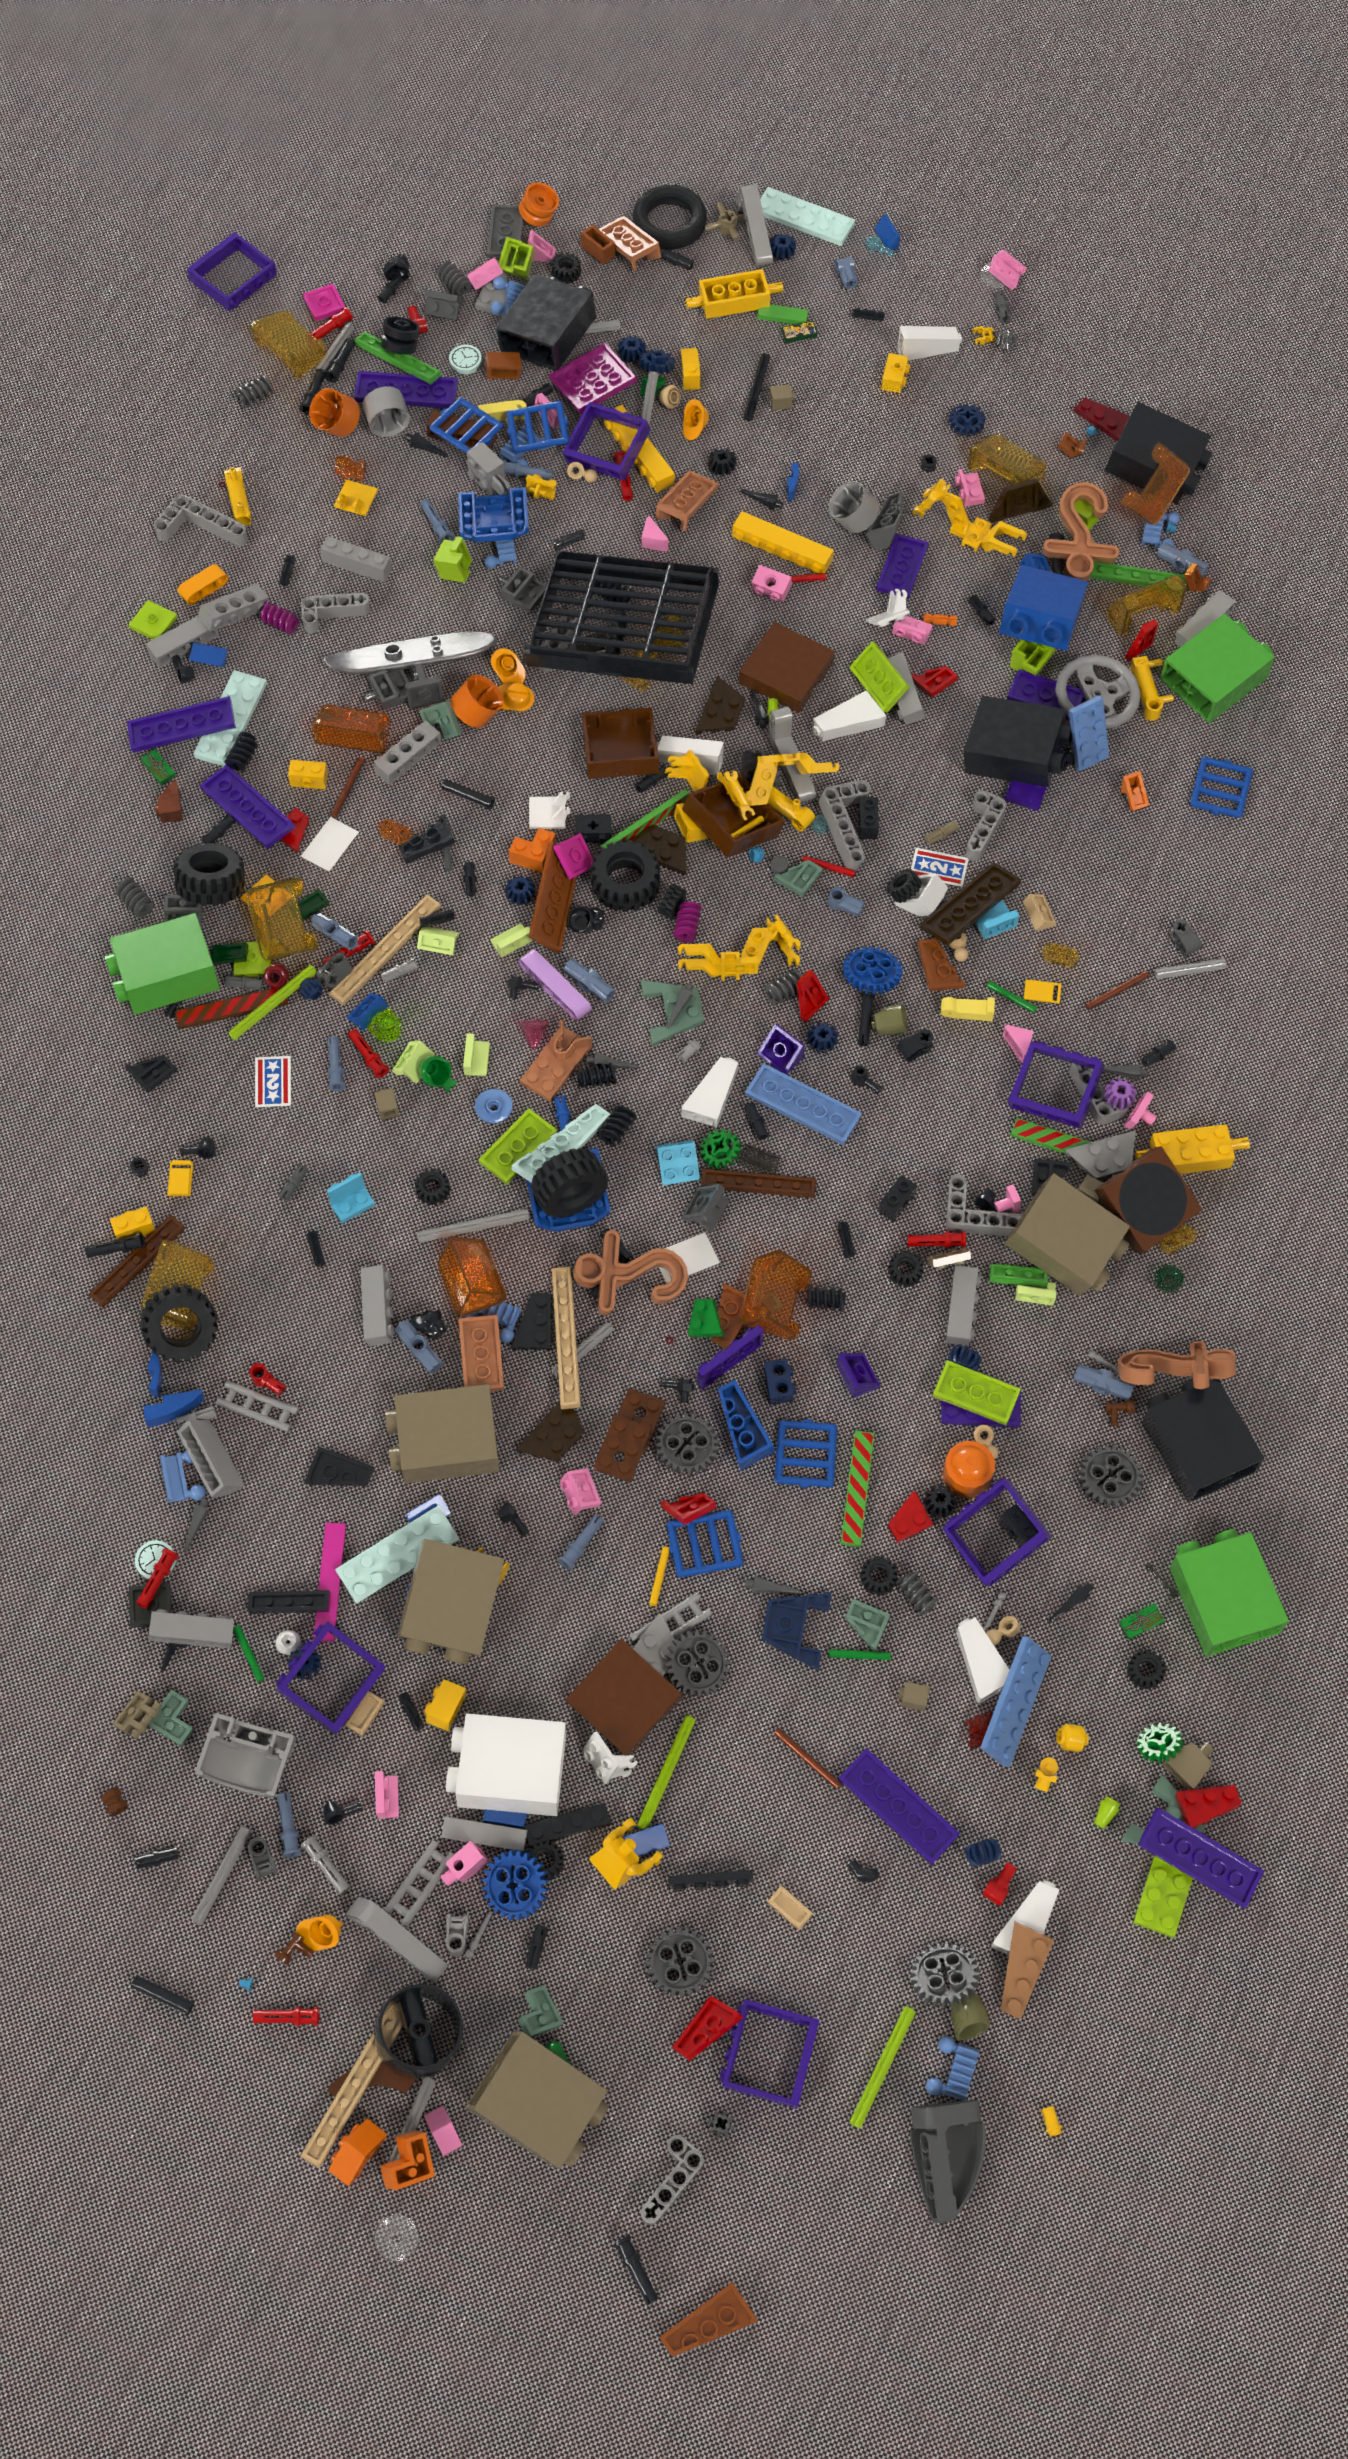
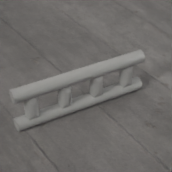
(263, 1416)
(675, 1613)
(420, 1896)

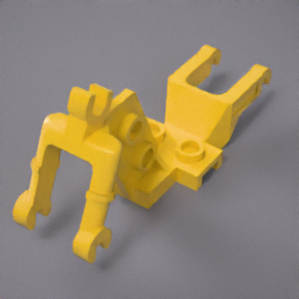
(973, 534)
(765, 776)
(731, 963)

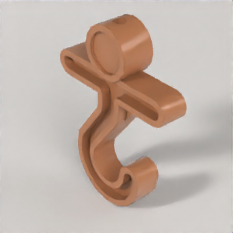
(1082, 550)
(612, 1274)
(1139, 1365)

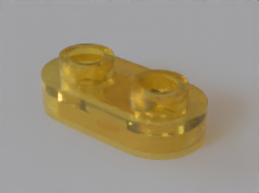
(1060, 954)
(1177, 1241)

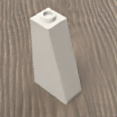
(927, 341)
(850, 717)
(708, 752)
(711, 1095)
(982, 1660)
(1032, 1913)

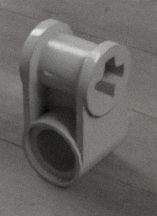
(456, 1930)

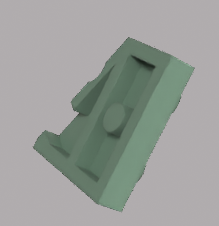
(800, 877)
(867, 1622)

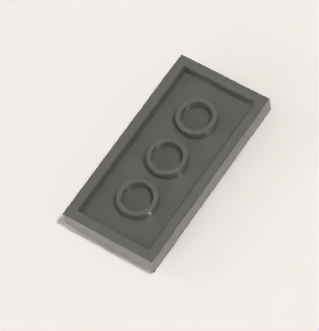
(504, 223)

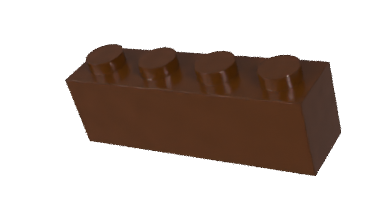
(461, 431)

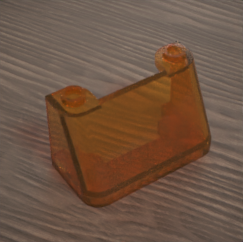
(1160, 489)
(773, 1294)

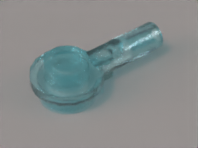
(875, 244)
(819, 824)

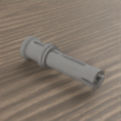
(321, 1855)

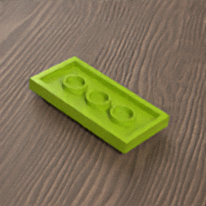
(879, 677)
(515, 1143)
(976, 1392)
(1163, 1898)

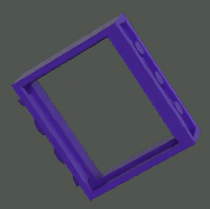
(219, 254)
(611, 414)
(1049, 1112)
(1018, 1556)
(297, 1663)
(736, 2034)

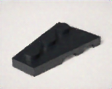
(431, 840)
(535, 1326)
(337, 1470)

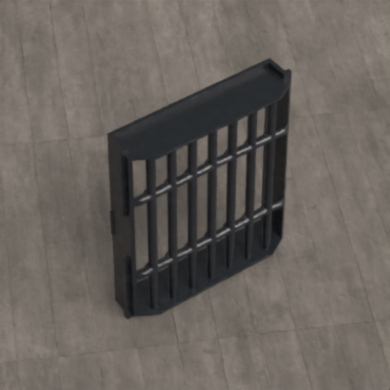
(633, 573)

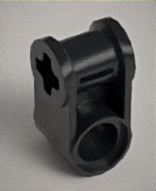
(916, 1045)

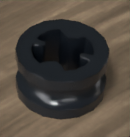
(929, 467)
(141, 1172)

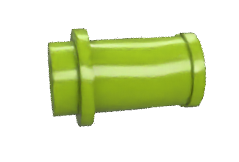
(772, 705)

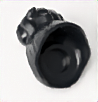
(397, 266)
(584, 919)
(430, 1323)

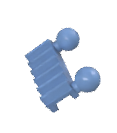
(512, 292)
(508, 453)
(1153, 532)
(505, 552)
(506, 1316)
(175, 1479)
(960, 2073)

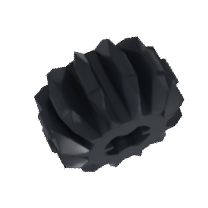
(722, 461)
(942, 1494)

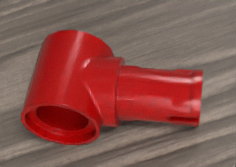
(414, 315)
(266, 1380)
(998, 1888)

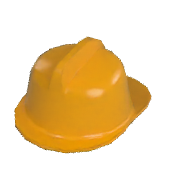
(695, 419)
(508, 666)
(516, 697)
(320, 1932)

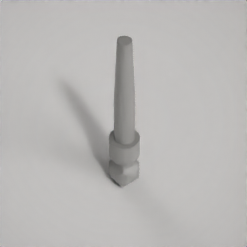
(1100, 1359)
(997, 1605)
(474, 1943)

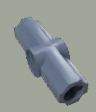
(1181, 558)
(334, 931)
(589, 980)
(425, 1355)
(1103, 1382)

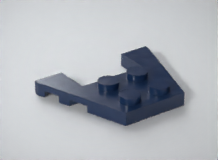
(786, 1623)

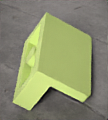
(437, 940)
(511, 940)
(475, 1056)
(411, 1060)
(1036, 1294)

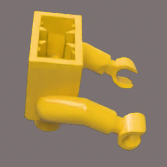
(618, 1860)

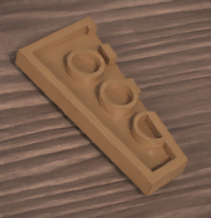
(1025, 1962)

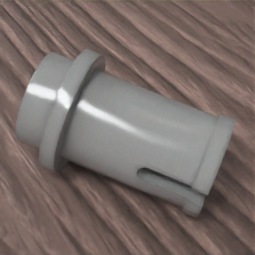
(692, 1047)

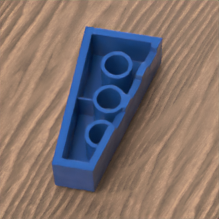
(746, 1431)

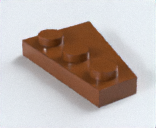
(937, 969)
(729, 1314)

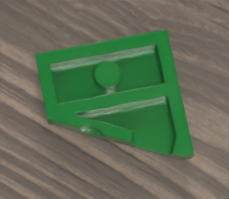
(705, 1320)

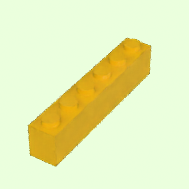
(648, 460)
(782, 543)

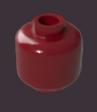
(276, 975)

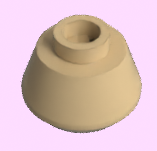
(670, 396)

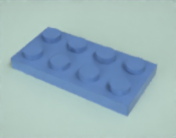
(1089, 733)

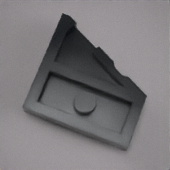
(151, 1072)
(1044, 1169)

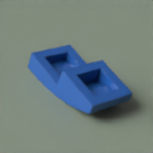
(792, 482)
(155, 1370)

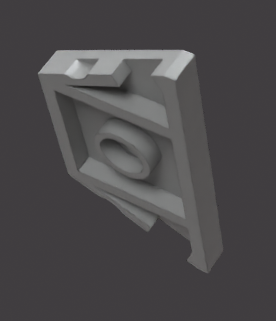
(1104, 1156)
(654, 1644)

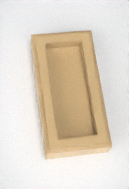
(365, 1713)
(790, 1908)

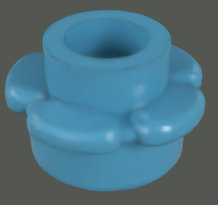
(756, 854)

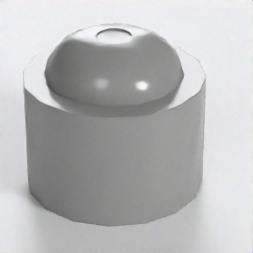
(386, 411)
(854, 507)

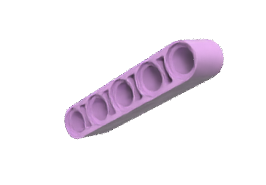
(554, 984)

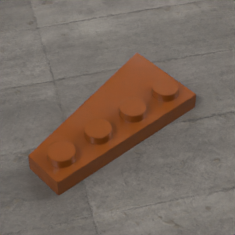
(712, 2320)

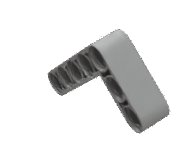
(749, 202)
(188, 509)
(780, 737)
(842, 796)
(966, 1215)
(371, 1916)

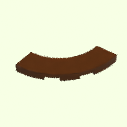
(383, 2077)

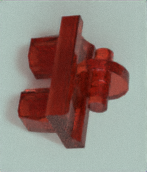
(978, 1729)

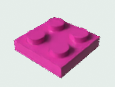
(323, 302)
(574, 855)

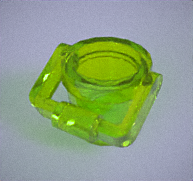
(388, 1026)

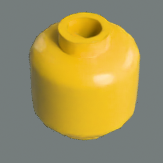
(1072, 1737)

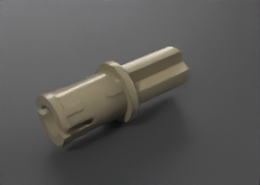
(941, 832)

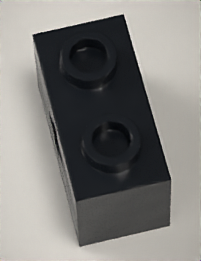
(868, 818)
(594, 827)
(897, 1198)
(1017, 1525)

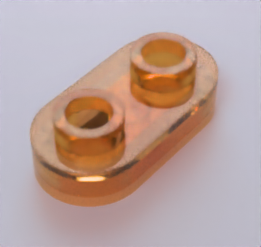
(395, 831)

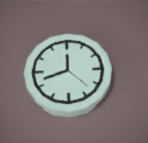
(465, 359)
(148, 1556)

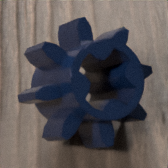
(311, 989)

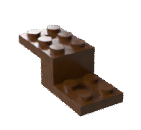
(629, 1435)

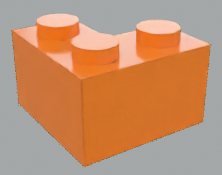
(531, 854)
(356, 2151)
(414, 2162)

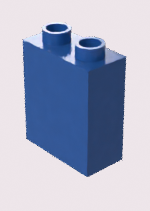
(1043, 607)

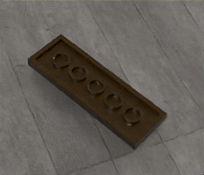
(970, 903)

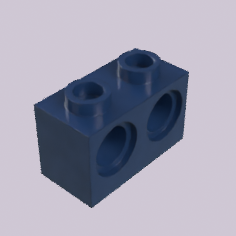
(776, 1381)

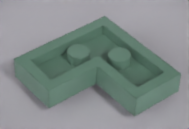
(444, 715)
(168, 1722)
(544, 2014)

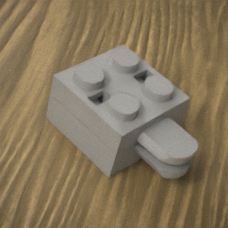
(487, 469)

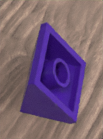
(781, 1050)
(857, 1373)

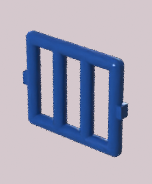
(542, 408)
(460, 444)
(1198, 789)
(807, 1424)
(699, 1567)

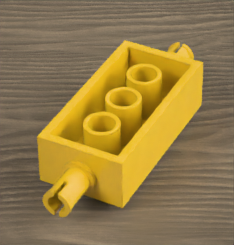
(734, 294)
(1198, 1148)

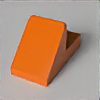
(1134, 788)

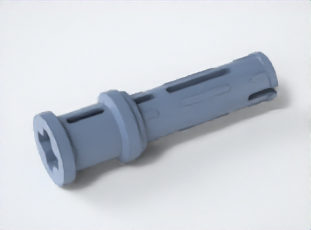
(521, 470)
(439, 525)
(335, 1071)
(576, 1549)
(289, 1834)

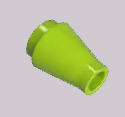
(1106, 1812)

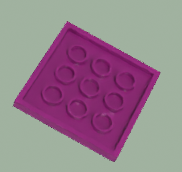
(592, 377)

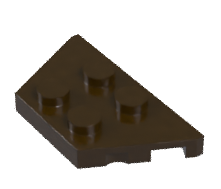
(1019, 500)
(721, 708)
(667, 847)
(553, 1435)

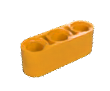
(202, 584)

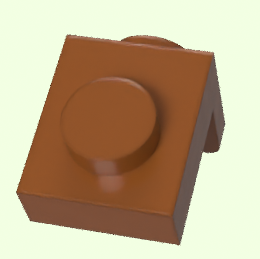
(1071, 446)
(1194, 579)

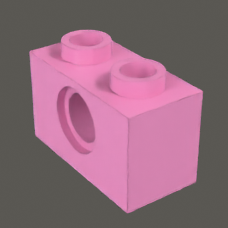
(764, 577)

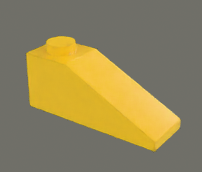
(690, 369)

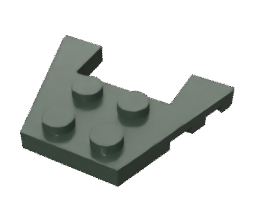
(689, 1017)
(1166, 1792)

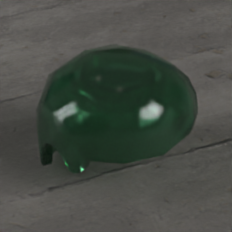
(1169, 1279)

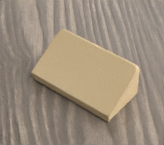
(1039, 911)

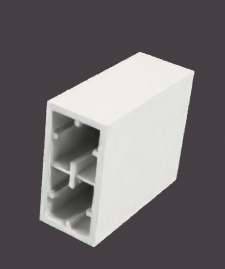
(508, 1764)

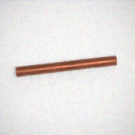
(347, 787)
(1115, 991)
(807, 1758)

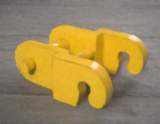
(980, 330)

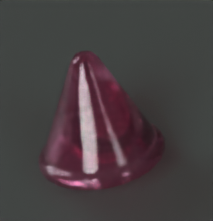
(533, 1031)

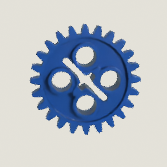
(872, 970)
(498, 1886)

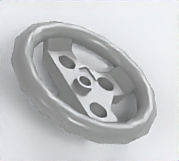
(1084, 672)

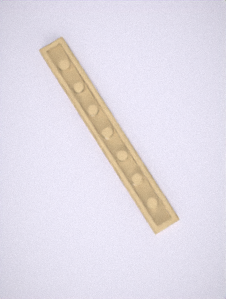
(384, 951)
(566, 1338)
(351, 2091)

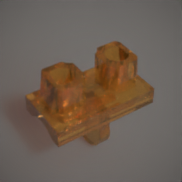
(350, 468)

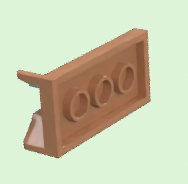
(632, 241)
(686, 498)
(556, 1062)
(481, 1352)

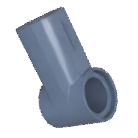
(846, 268)
(845, 902)

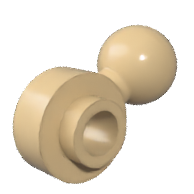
(590, 475)
(958, 945)
(987, 1442)
(1004, 1629)

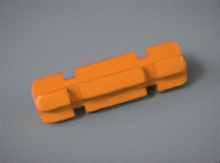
(940, 619)

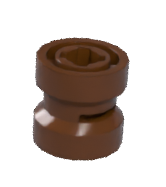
(114, 1802)

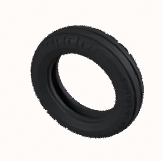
(671, 195)

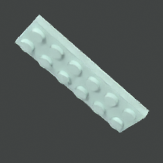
(806, 216)
(245, 694)
(393, 1555)

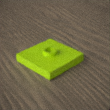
(152, 620)
(255, 964)

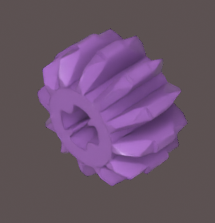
(1120, 1093)

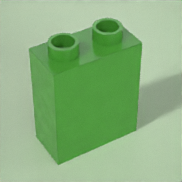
(1217, 667)
(162, 964)
(1227, 1592)

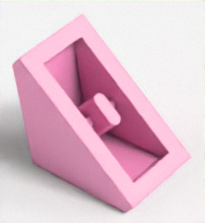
(543, 250)
(653, 537)
(1018, 1039)
(443, 2130)

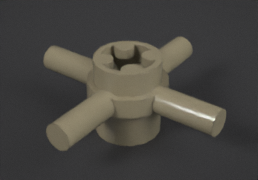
(726, 222)

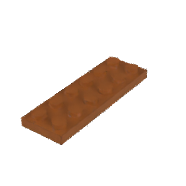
(552, 903)

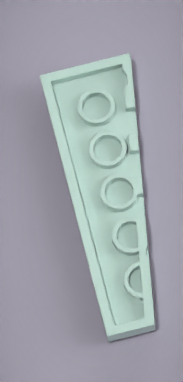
(574, 1136)

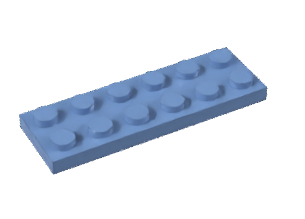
(803, 1104)
(1015, 1702)

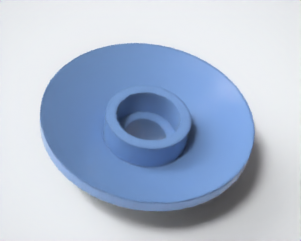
(490, 1099)

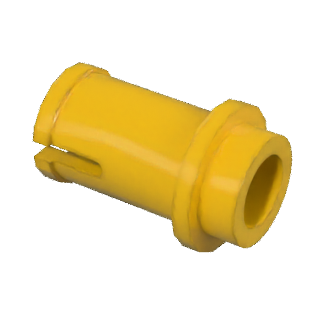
(1051, 2121)

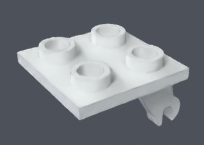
(895, 610)
(548, 811)
(604, 1762)

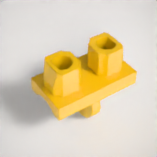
(540, 487)
(1046, 1773)

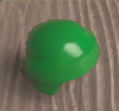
(436, 1072)

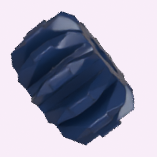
(782, 246)
(631, 348)
(520, 890)
(815, 1037)
(965, 1357)
(307, 1670)
(983, 1852)

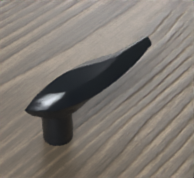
(170, 1652)

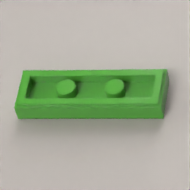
(783, 314)
(1018, 1275)

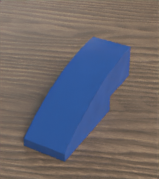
(172, 1407)

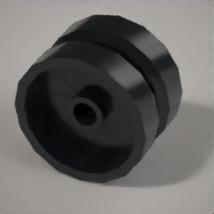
(400, 335)

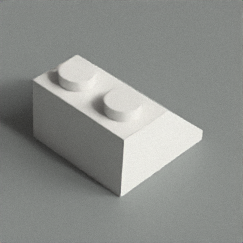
(928, 897)

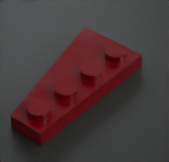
(1102, 417)

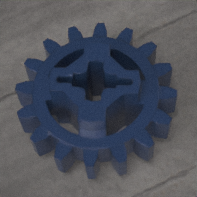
(656, 361)
(967, 420)

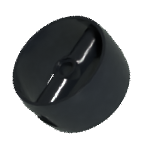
(414, 2016)

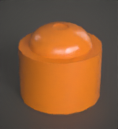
(334, 412)
(477, 701)
(968, 1469)

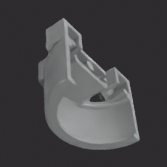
(249, 1760)

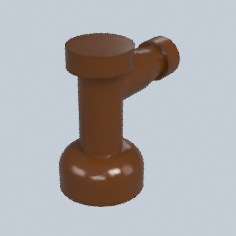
(1113, 1408)
(295, 1943)

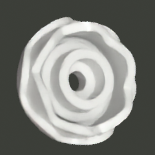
(283, 1637)

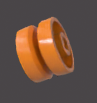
(538, 204)

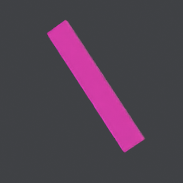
(329, 1580)

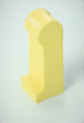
(499, 409)
(968, 1008)

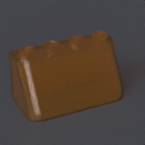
(351, 728)
(470, 1275)

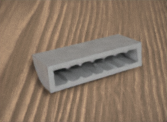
(210, 1458)

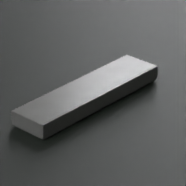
(484, 1833)

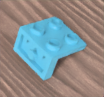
(997, 920)
(678, 1162)
(350, 1197)

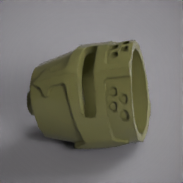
(891, 1020)
(969, 2018)

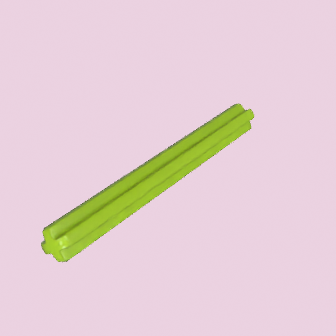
(271, 1002)
(666, 1773)
(882, 2067)

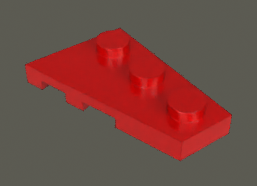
(1205, 1804)
(706, 2027)

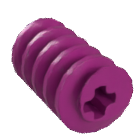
(280, 620)
(687, 921)

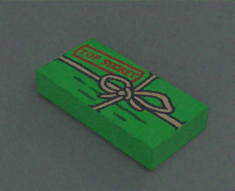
(158, 767)
(1141, 1621)

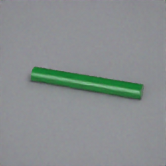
(1014, 998)
(248, 1653)
(855, 1654)

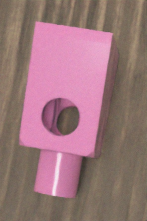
(472, 1859)

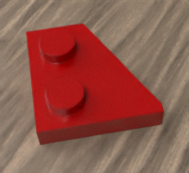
(1143, 640)
(935, 680)
(294, 837)
(810, 995)
(689, 1507)
(909, 1519)

